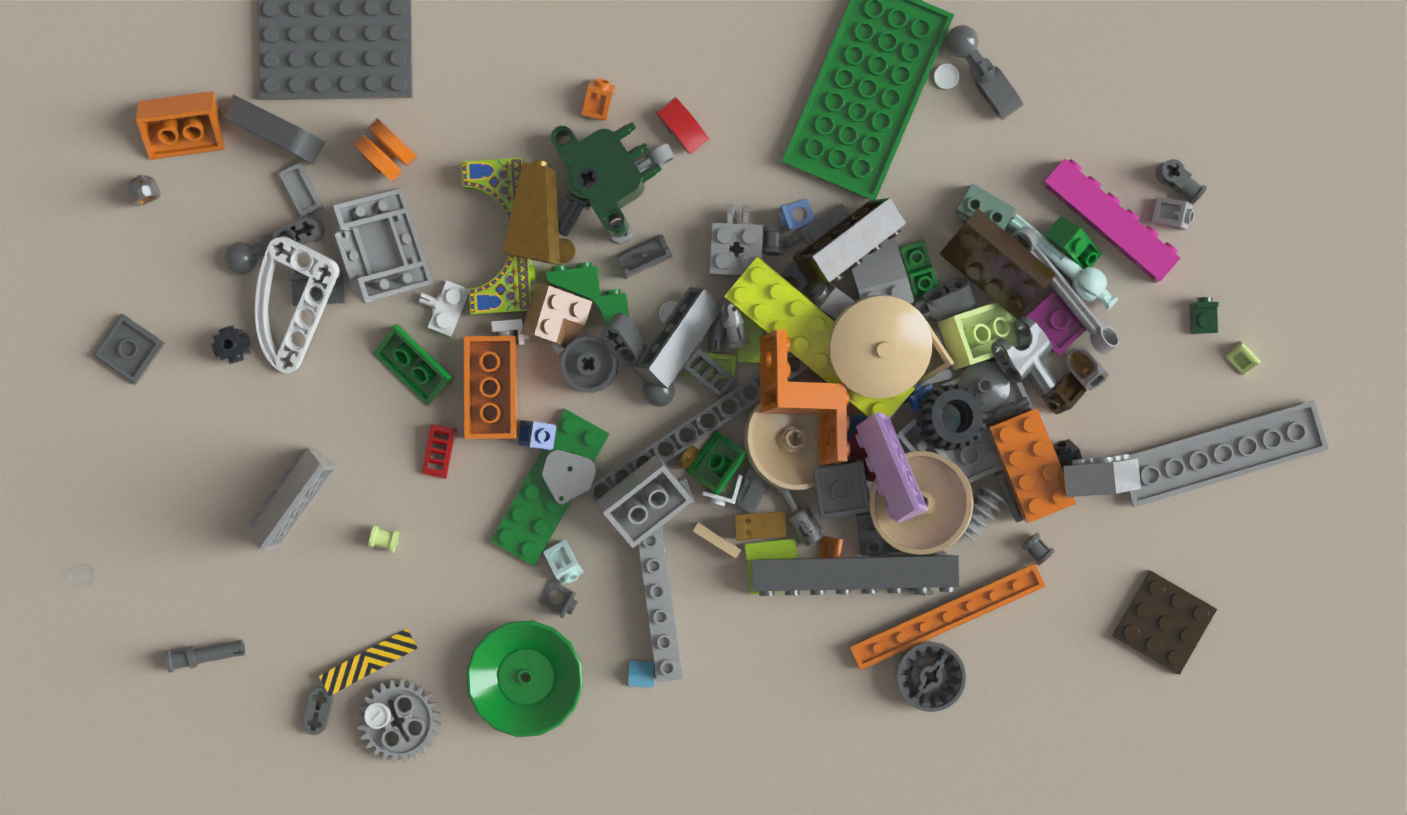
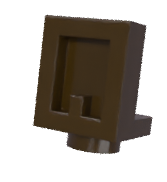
(1065, 394)

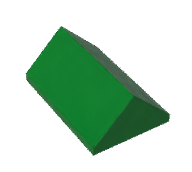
(413, 364)

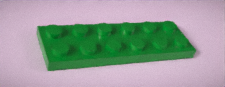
(534, 510)

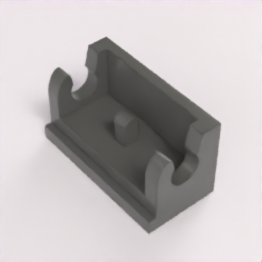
(644, 256)

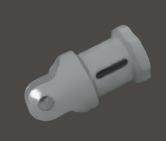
(733, 323)

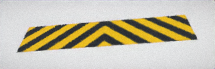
(368, 662)

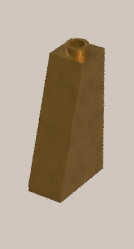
(534, 215)

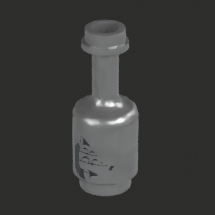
(801, 519)

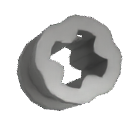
(621, 240)

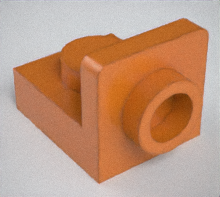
(598, 99)

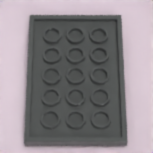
(335, 49)

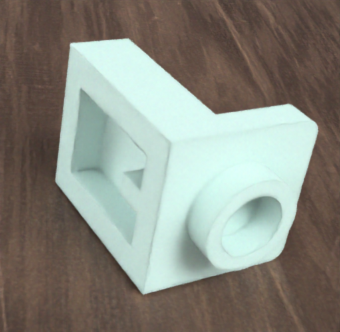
(563, 562)

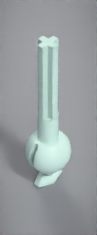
(1087, 282)

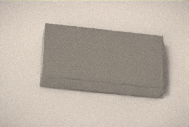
(300, 190)

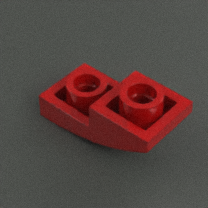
(682, 125)

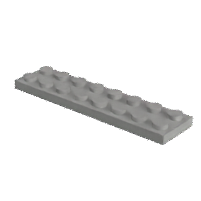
(1228, 452)

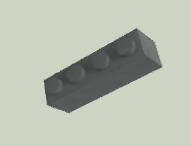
(678, 337)

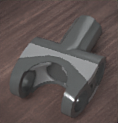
(1027, 357)

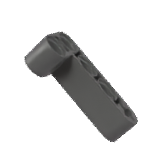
(273, 129)

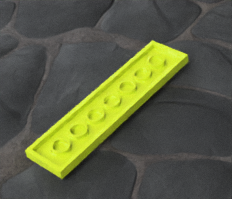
(780, 306)

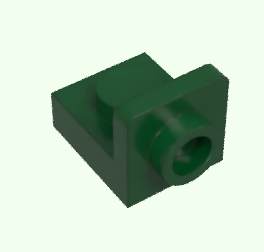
(1204, 316)

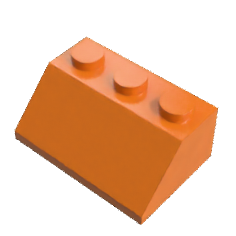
(180, 125)

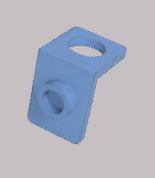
(786, 219)

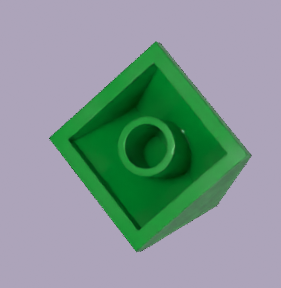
(717, 462)

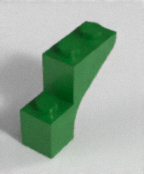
(586, 283)

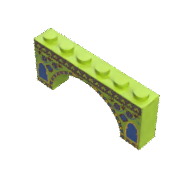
(512, 287)

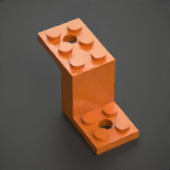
(804, 398)

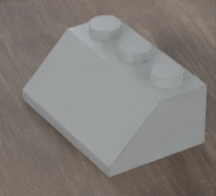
(644, 501)

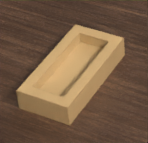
(716, 540)

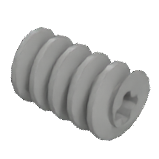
(983, 509)

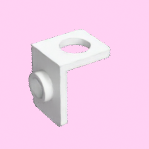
(721, 500)

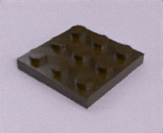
(1164, 622)

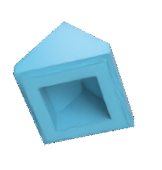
(641, 673)

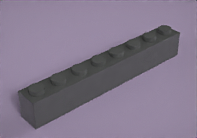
(856, 573)

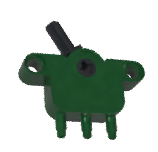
(614, 175)

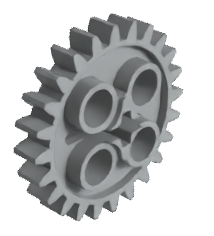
(420, 711)

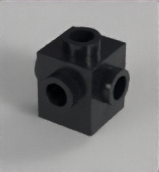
(240, 344)

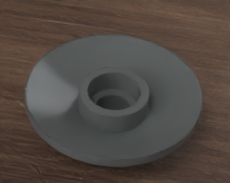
(994, 375)

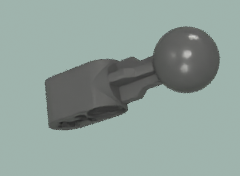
(989, 80)
(243, 257)
(946, 300)
(628, 347)

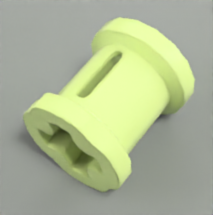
(383, 539)

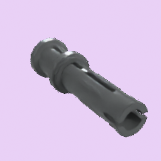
(193, 656)

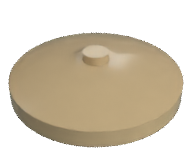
(880, 346)
(783, 448)
(946, 497)

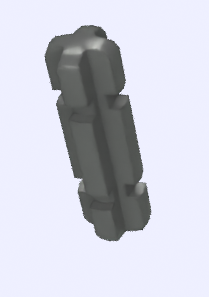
(1007, 411)

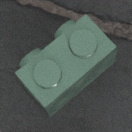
(987, 203)

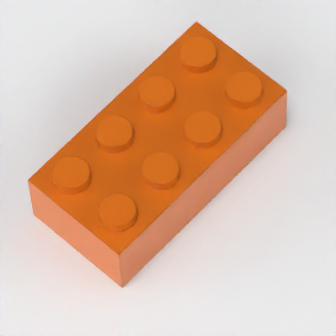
(490, 387)
(1030, 465)

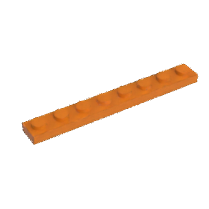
(947, 616)

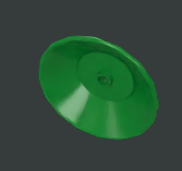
(519, 705)

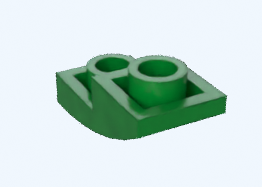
(918, 267)

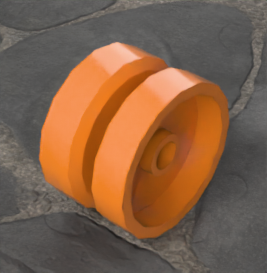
(384, 150)

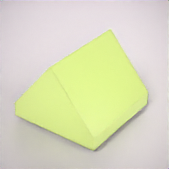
(1242, 358)

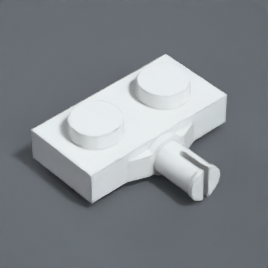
(446, 307)

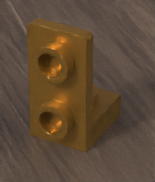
(760, 525)

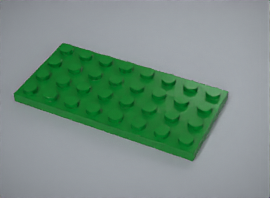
(867, 92)

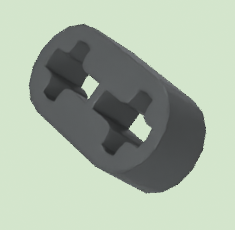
(311, 709)

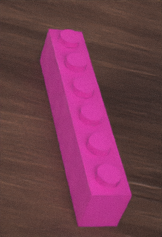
(1110, 220)

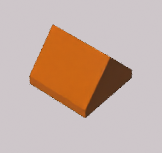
(831, 547)

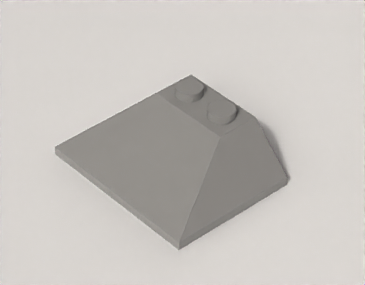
(379, 246)

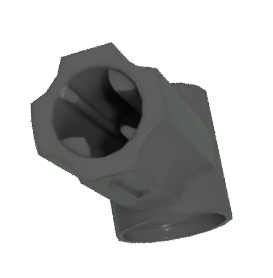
(751, 490)

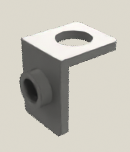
(568, 603)

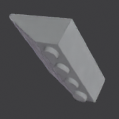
(291, 499)

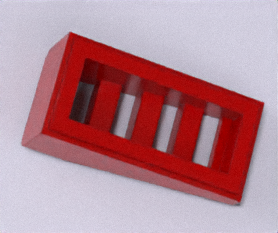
(451, 432)

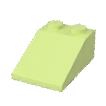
(971, 334)

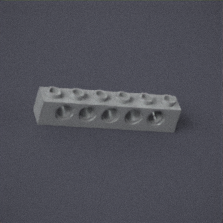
(660, 607)

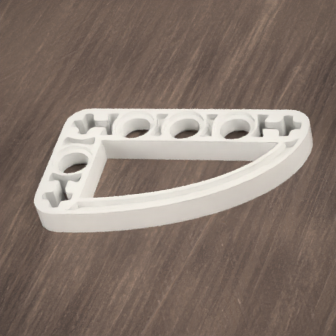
(306, 302)

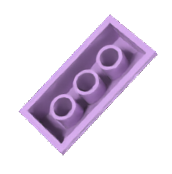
(891, 468)

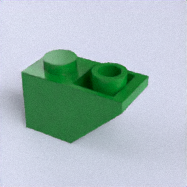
(1073, 242)

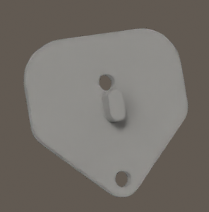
(565, 482)

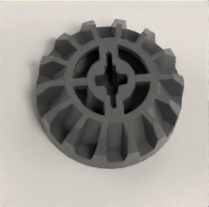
(918, 695)

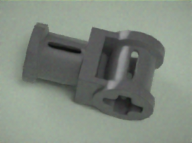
(1180, 180)

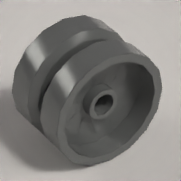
(574, 361)

